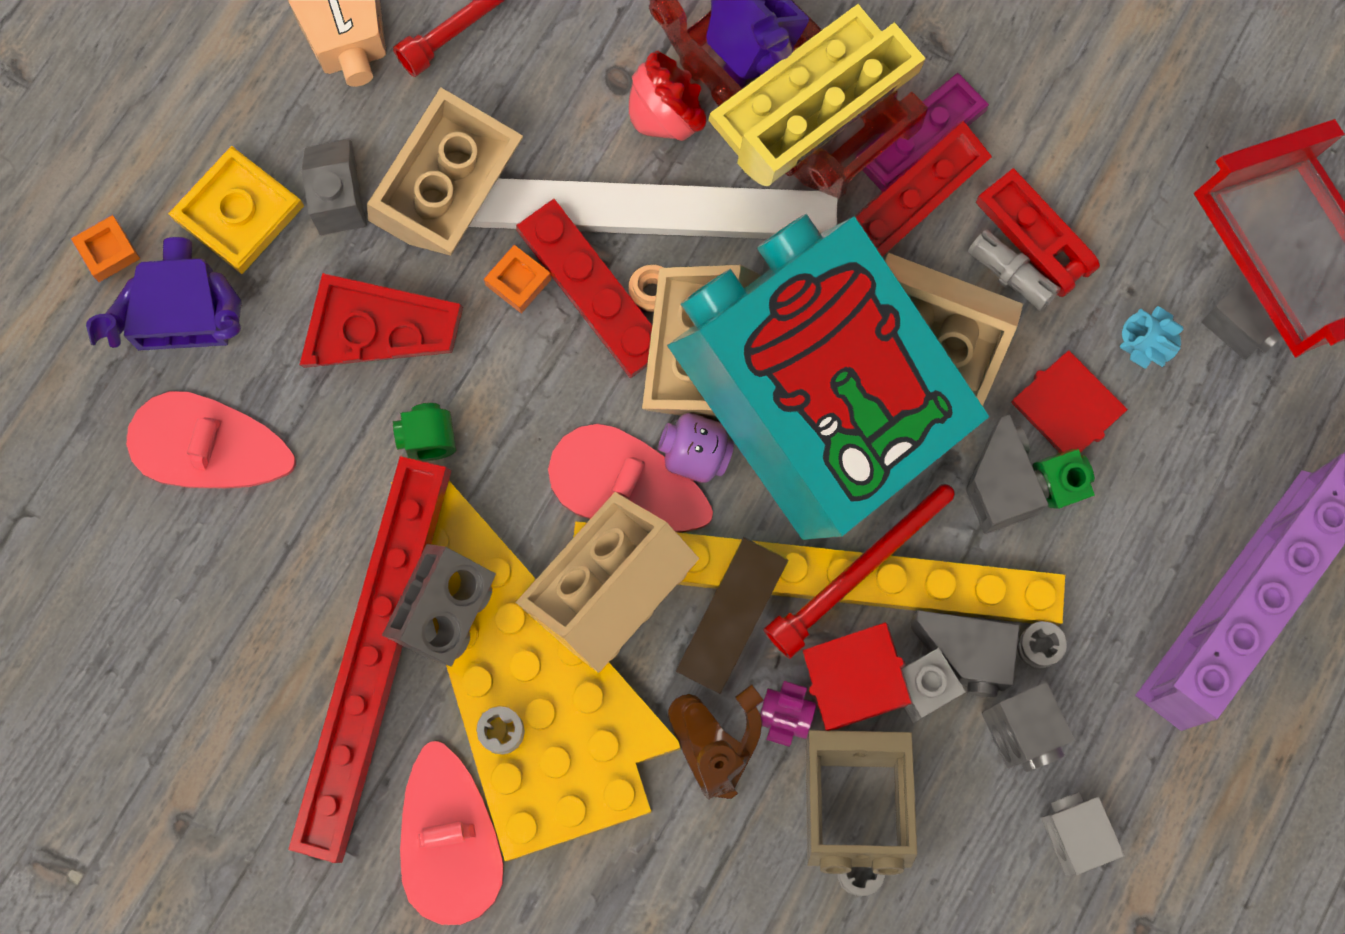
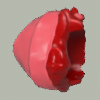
(665, 100)

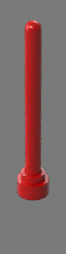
(418, 51)
(791, 631)

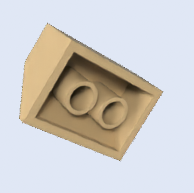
(442, 174)
(966, 320)
(666, 383)
(608, 580)

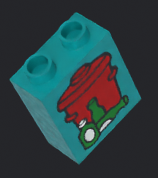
(825, 376)

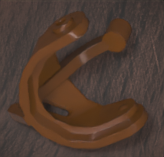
(710, 752)

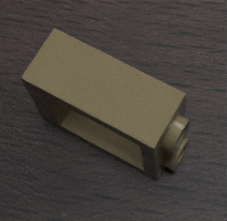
(861, 750)

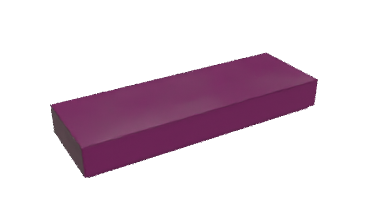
(946, 106)

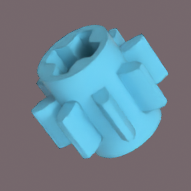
(1151, 337)

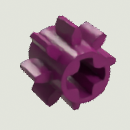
(787, 713)

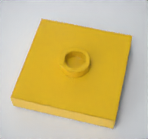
(236, 209)

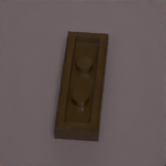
(731, 615)

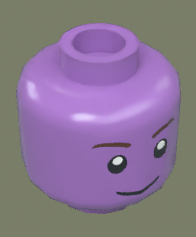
(696, 448)

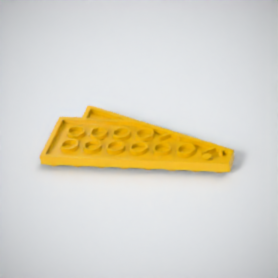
(579, 724)

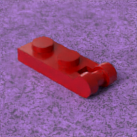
(1037, 231)

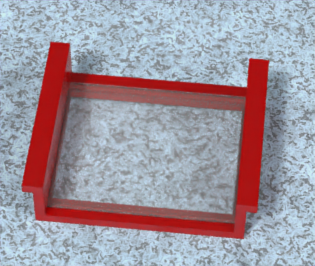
(1286, 232)

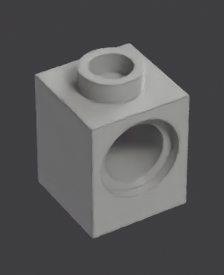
(930, 685)
(1081, 834)

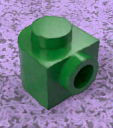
(425, 432)
(1067, 477)

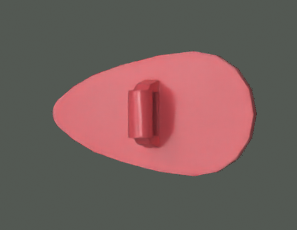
(204, 444)
(606, 460)
(447, 841)

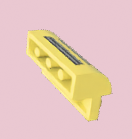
(815, 94)

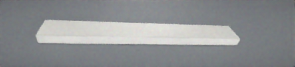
(658, 208)

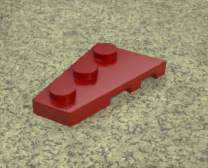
(376, 323)

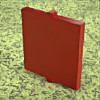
(1069, 405)
(857, 677)

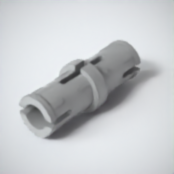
(1013, 270)

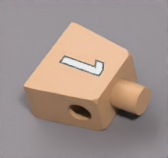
(343, 35)

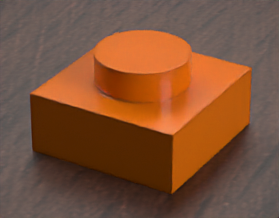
(105, 248)
(517, 279)

